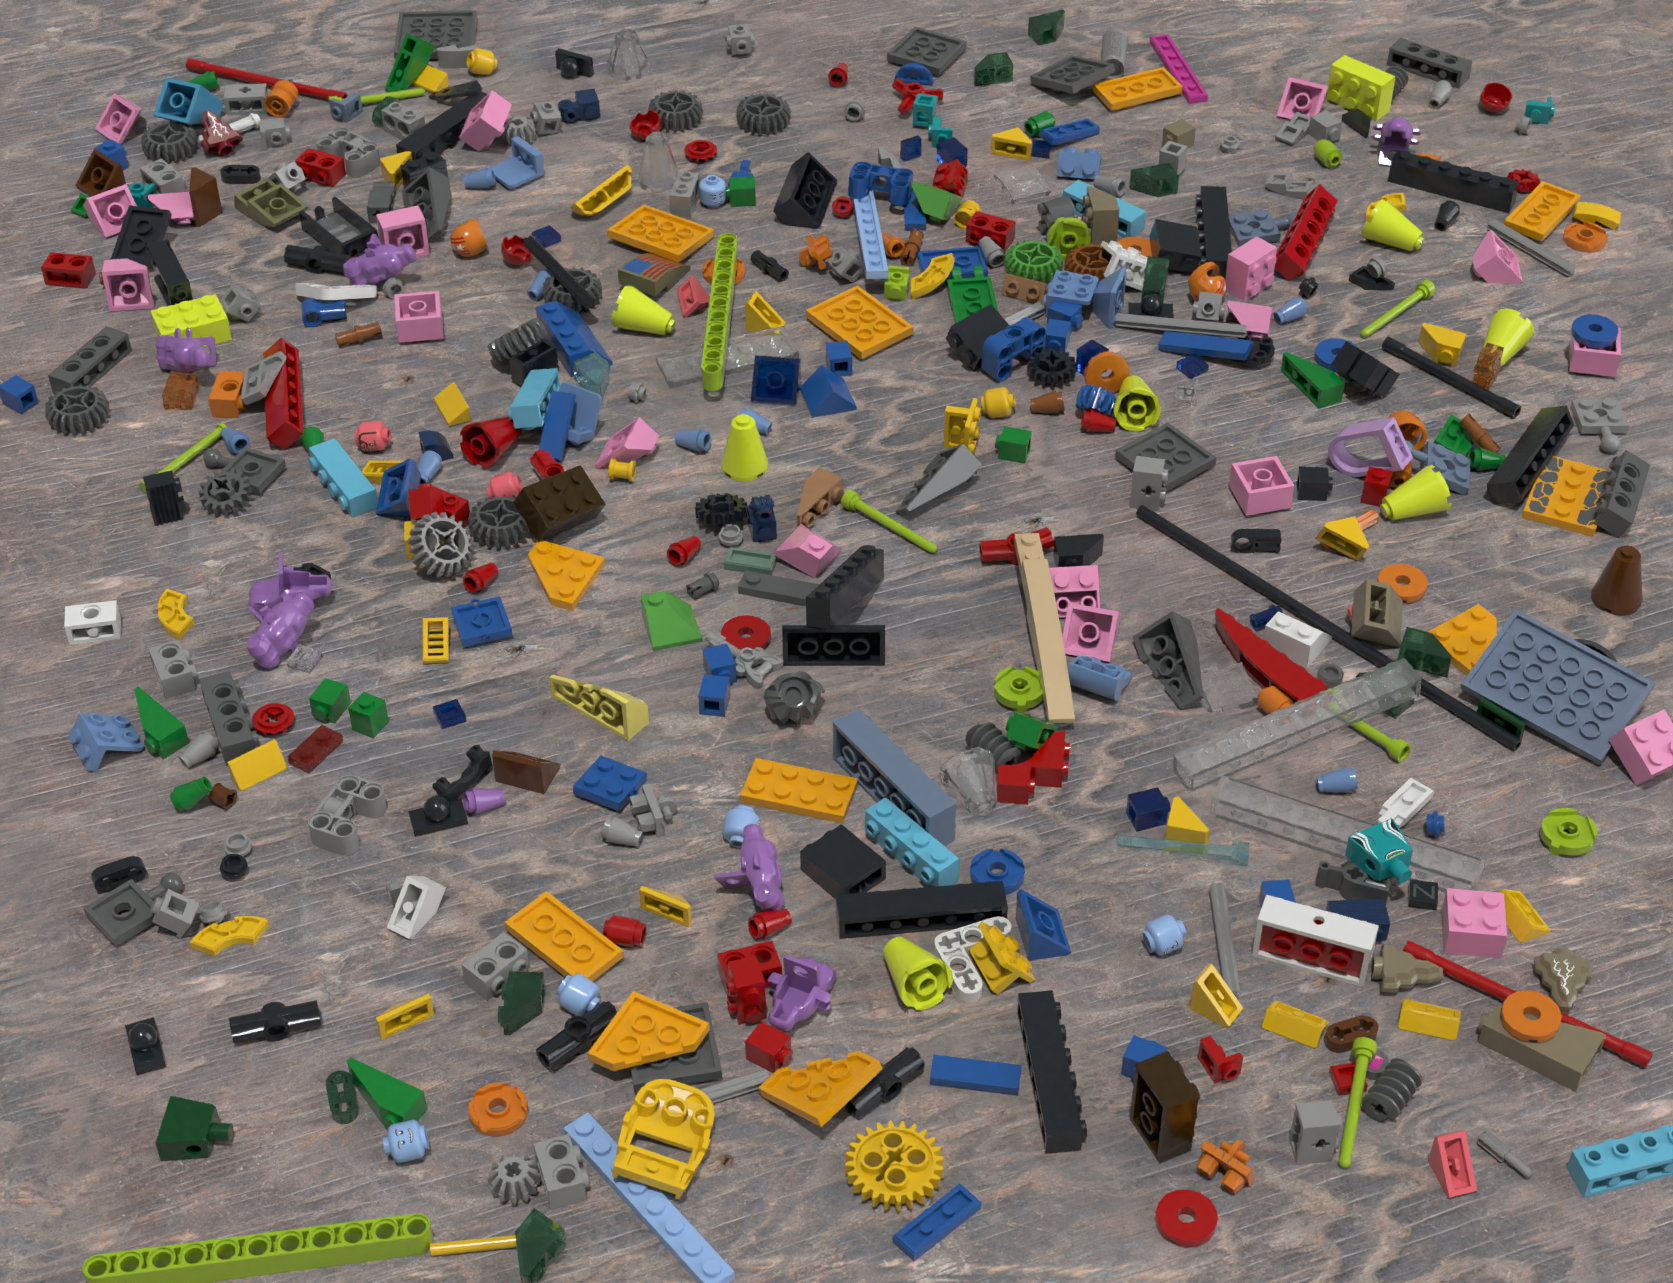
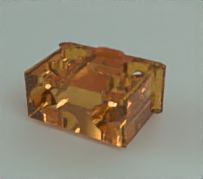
(1488, 365)
(180, 391)

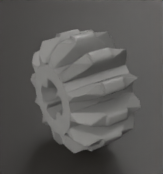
(520, 127)
(514, 1178)

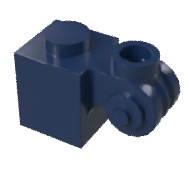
(585, 106)
(761, 519)

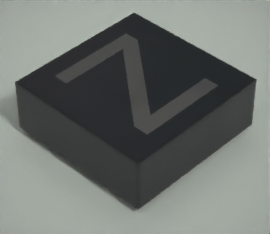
(1423, 894)

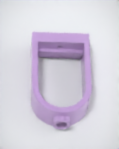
(1390, 437)

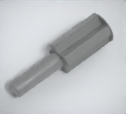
(1502, 1151)

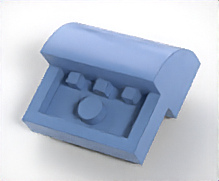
(1099, 678)

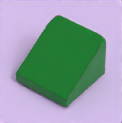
(78, 207)

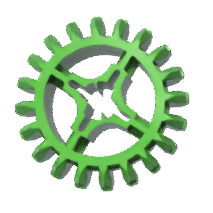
(1033, 261)

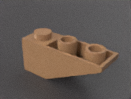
(818, 495)

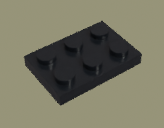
(141, 228)

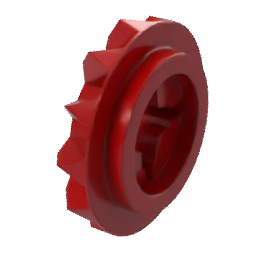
(700, 150)
(1528, 182)
(274, 711)

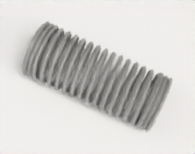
(1115, 55)

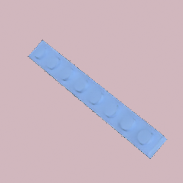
(870, 237)
(650, 1206)

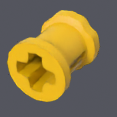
(623, 470)

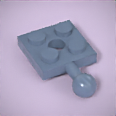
(1264, 226)
(1452, 465)

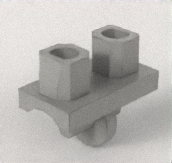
(655, 810)

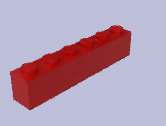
(283, 399)

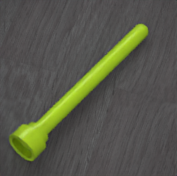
(379, 97)
(1423, 291)
(852, 501)
(1397, 748)
(1364, 1051)

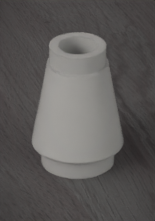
(1440, 93)
(855, 109)
(1111, 184)
(992, 252)
(198, 750)
(620, 832)

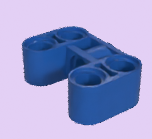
(866, 177)
(1000, 349)

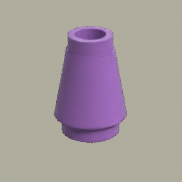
(481, 800)

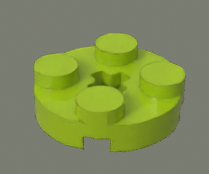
(1064, 227)
(1016, 698)
(1562, 843)

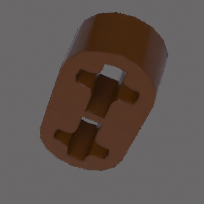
(1350, 1031)

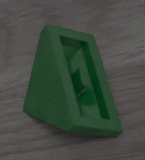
(1501, 717)

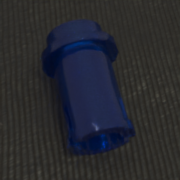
(1262, 618)

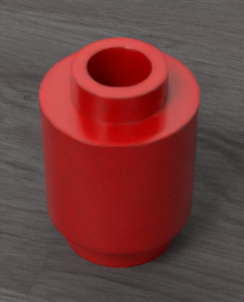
(625, 931)

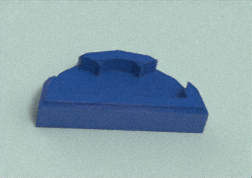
(914, 74)

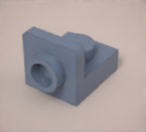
(347, 108)

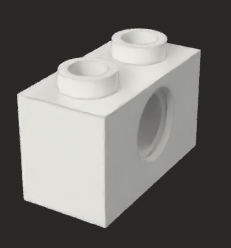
(92, 622)

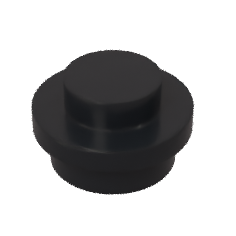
(1308, 287)
(233, 866)

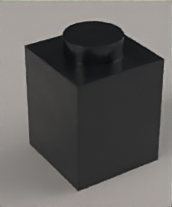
(1313, 483)

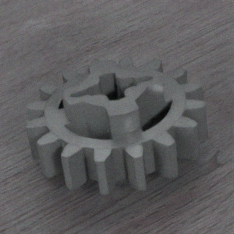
(225, 491)

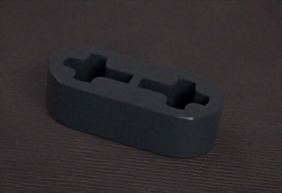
(240, 174)
(118, 873)

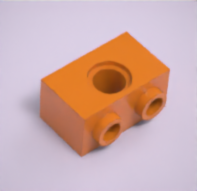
(226, 395)

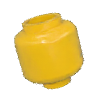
(481, 62)
(998, 402)

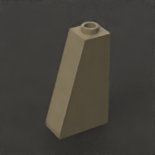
(1562, 1059)

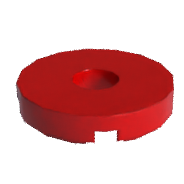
(747, 625)
(1192, 1204)

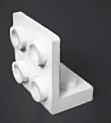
(1127, 259)

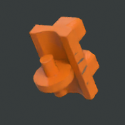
(817, 250)
(1215, 1158)

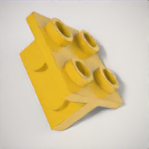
(962, 426)
(1000, 958)

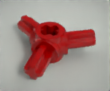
(909, 93)

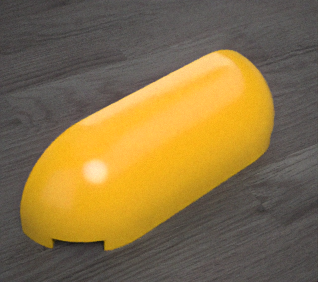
(604, 194)

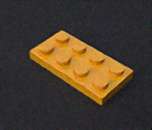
(1137, 88)
(1542, 211)
(799, 790)
(563, 938)

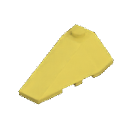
(607, 707)

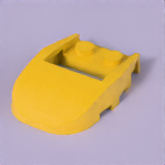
(670, 1115)

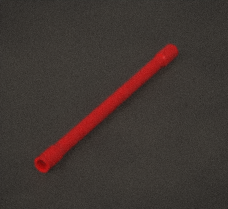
(203, 67)
(1624, 1048)

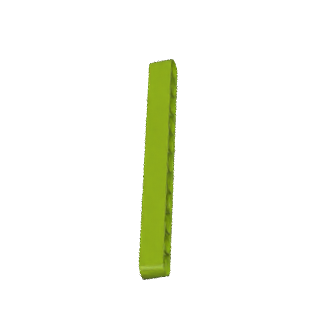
(719, 312)
(275, 1249)

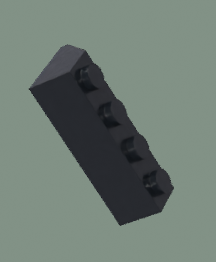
(805, 193)
(835, 646)

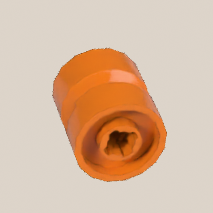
(281, 98)

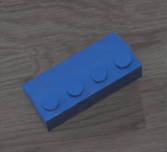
(569, 333)

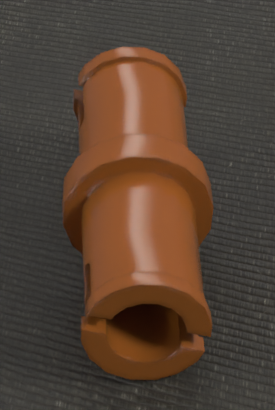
(912, 246)
(358, 334)
(1478, 434)

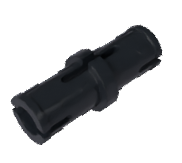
(775, 270)

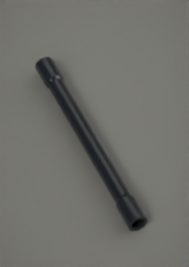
(1501, 403)

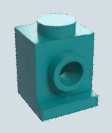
(924, 109)
(140, 194)

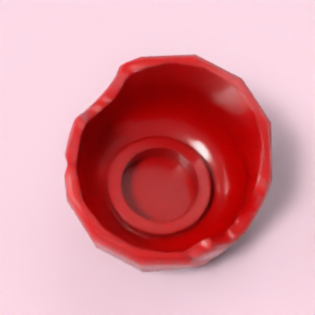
(1495, 97)
(645, 124)
(515, 252)

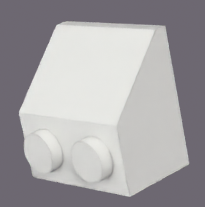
(1295, 639)

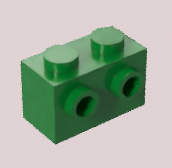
(1029, 731)

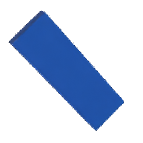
(1069, 131)
(913, 214)
(557, 423)
(975, 1074)
(936, 1222)

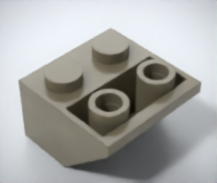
(1100, 215)
(1377, 613)

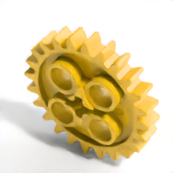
(894, 1165)

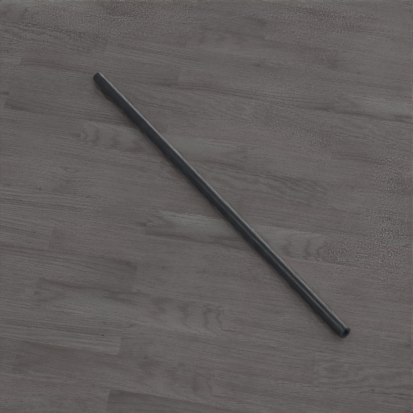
(1324, 624)

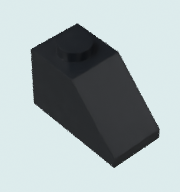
(1077, 550)

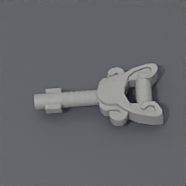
(747, 658)

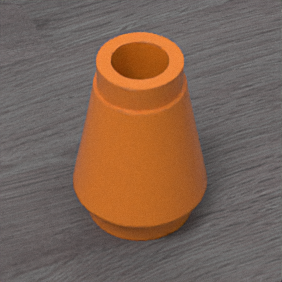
(893, 245)

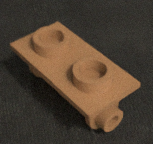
(1024, 288)

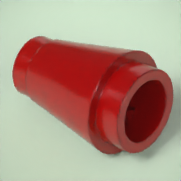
(838, 75)
(1097, 422)
(683, 550)
(478, 578)
(768, 923)

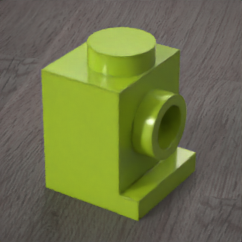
(897, 284)

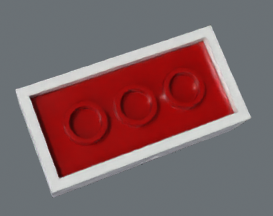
(1314, 940)

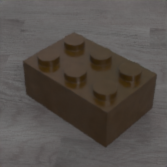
(559, 503)
(1164, 1106)

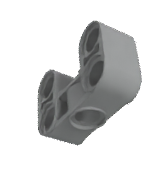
(359, 153)
(331, 822)

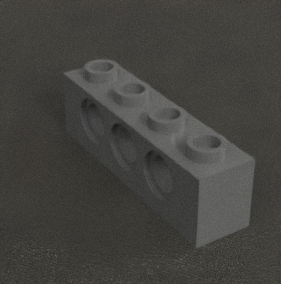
(1429, 62)
(91, 360)
(1621, 493)
(228, 716)

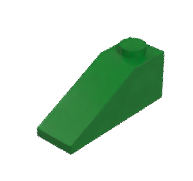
(409, 63)
(1314, 381)
(161, 729)
(387, 1096)

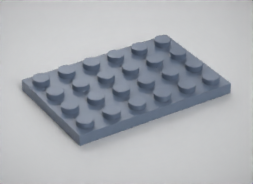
(1558, 686)

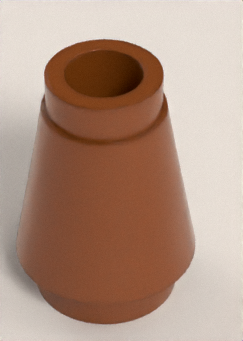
(1048, 403)

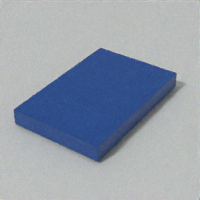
(964, 258)

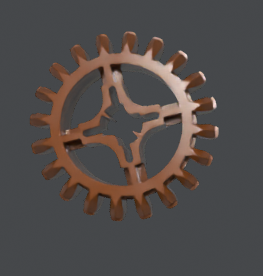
(1088, 260)

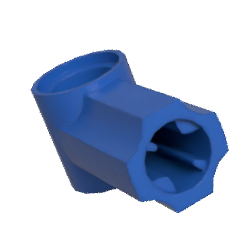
(315, 312)

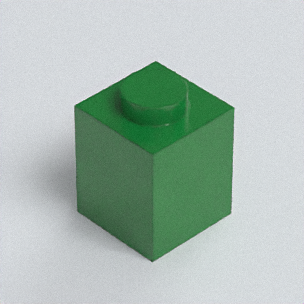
(741, 191)
(1014, 444)
(329, 700)
(368, 715)

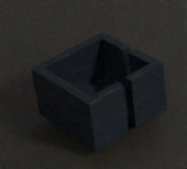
(1364, 370)

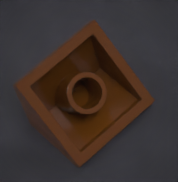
(100, 174)
(204, 197)
(524, 770)

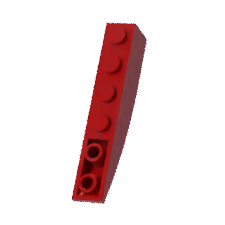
(1264, 662)

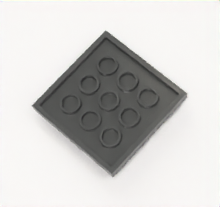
(438, 28)

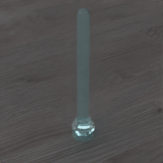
(1238, 852)

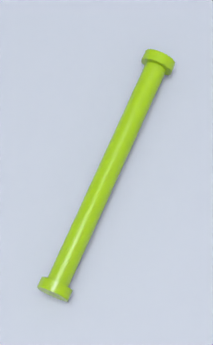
(191, 453)

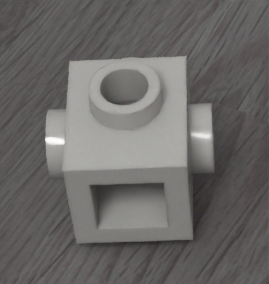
(739, 39)
(546, 117)
(289, 175)
(846, 263)
(1212, 301)
(240, 302)

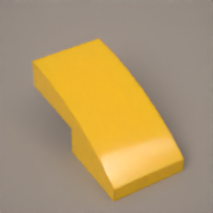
(1595, 212)

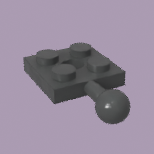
(256, 465)
(129, 898)

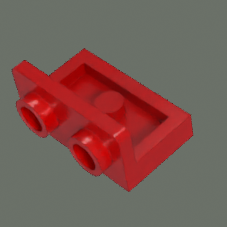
(951, 177)

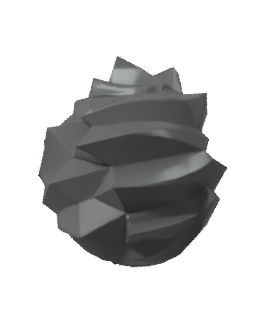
(792, 697)

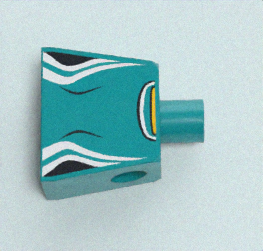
(1381, 852)

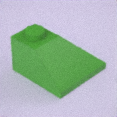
(935, 201)
(669, 621)

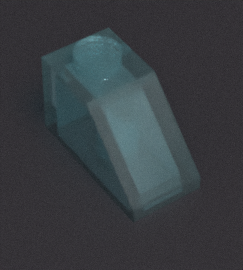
(592, 373)

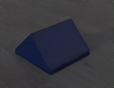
(776, 380)

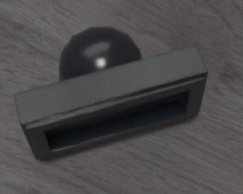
(574, 63)
(1151, 306)
(437, 815)
(145, 1046)

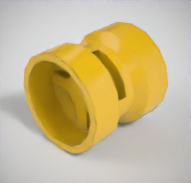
(965, 213)

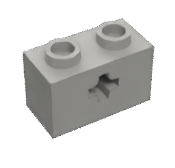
(245, 99)
(1147, 483)
(1315, 1132)

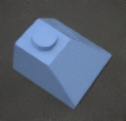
(1110, 297)

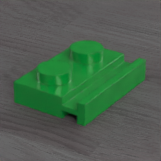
(1454, 437)

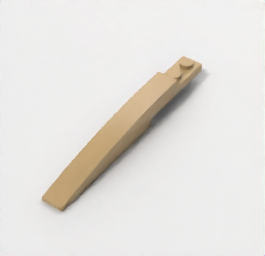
(1045, 628)

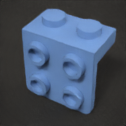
(1079, 164)
(522, 167)
(1070, 288)
(584, 414)
(98, 733)

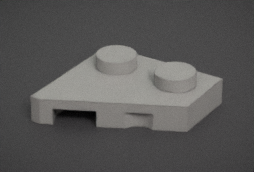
(260, 377)

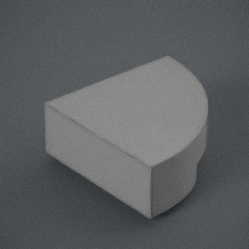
(393, 889)

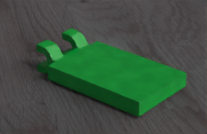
(969, 294)

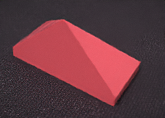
(692, 296)
(1453, 1164)

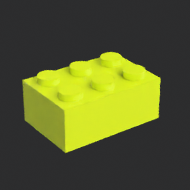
(1360, 87)
(201, 315)

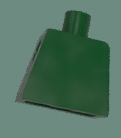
(190, 1130)

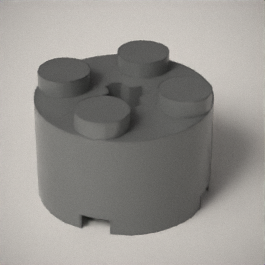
(1053, 210)

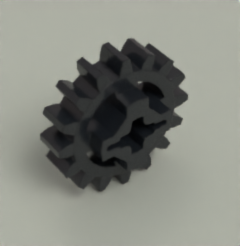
(1051, 367)
(721, 509)

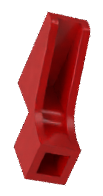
(1042, 769)

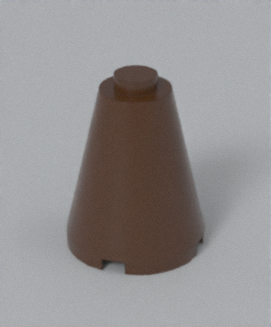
(1620, 583)

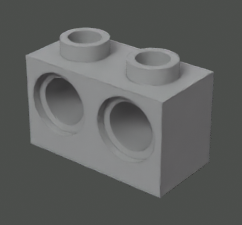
(401, 120)
(163, 176)
(684, 194)
(172, 668)
(491, 965)
(560, 1171)

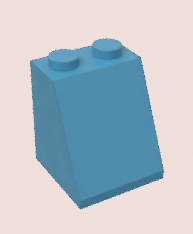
(185, 102)

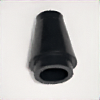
(1446, 215)

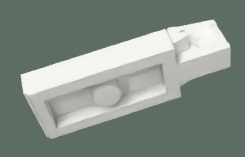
(1405, 802)

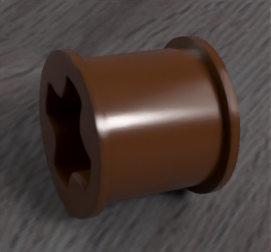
(222, 796)

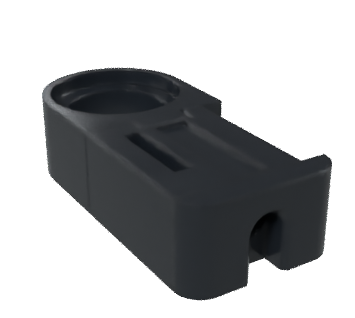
(1258, 540)

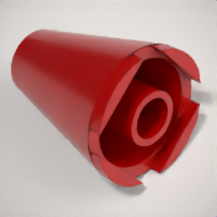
(488, 440)

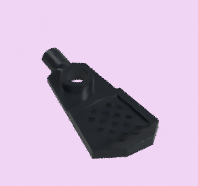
(461, 90)

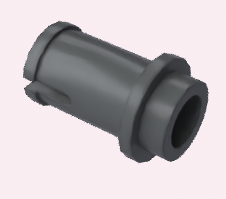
(703, 585)

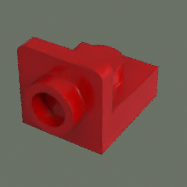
(1216, 1063)

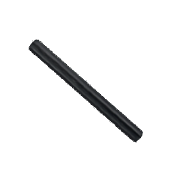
(559, 272)

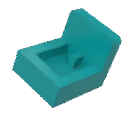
(1540, 111)
(937, 133)

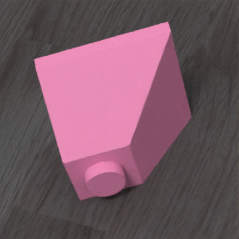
(1302, 98)
(118, 118)
(177, 203)
(109, 210)
(1496, 261)
(127, 285)
(1255, 317)
(629, 444)
(807, 551)
(1090, 631)

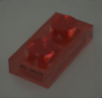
(315, 749)

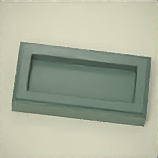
(750, 560)

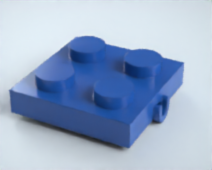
(481, 622)
(610, 783)

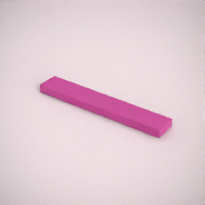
(1178, 68)

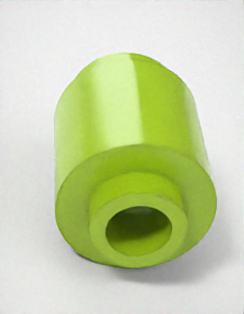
(1327, 153)

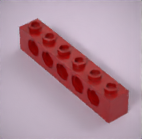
(1305, 232)

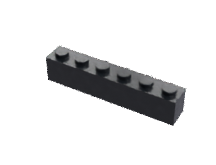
(441, 131)
(1453, 181)
(1213, 227)
(1530, 455)
(845, 587)
(918, 909)
(1050, 1072)

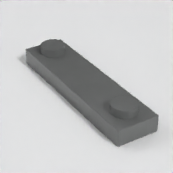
(775, 588)

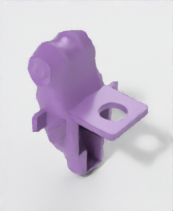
(1395, 136)
(378, 263)
(185, 353)
(286, 586)
(279, 629)
(758, 870)
(799, 991)

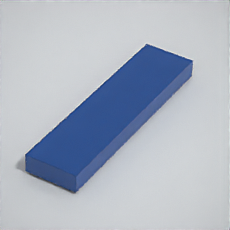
(1205, 345)

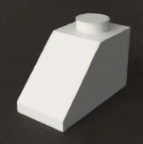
(415, 905)

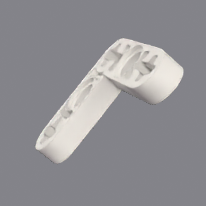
(326, 292)
(959, 952)

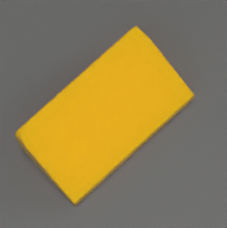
(431, 79)
(452, 405)
(256, 765)
(1522, 917)
(1429, 1019)
(1294, 1024)

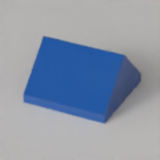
(826, 393)
(395, 489)
(1040, 928)

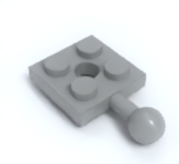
(1602, 418)

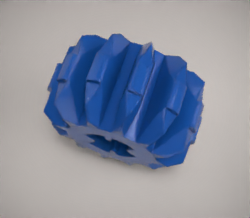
(1096, 399)

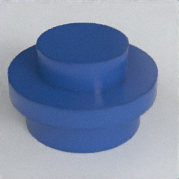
(1435, 824)

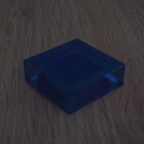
(910, 148)
(1041, 148)
(546, 236)
(1192, 366)
(449, 714)

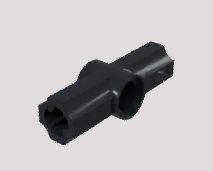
(315, 259)
(274, 1021)
(576, 1036)
(887, 1082)

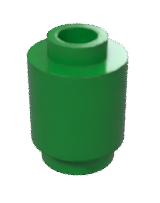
(1038, 122)

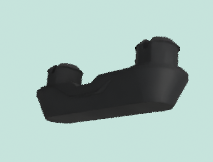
(479, 764)

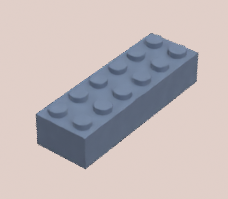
(889, 773)

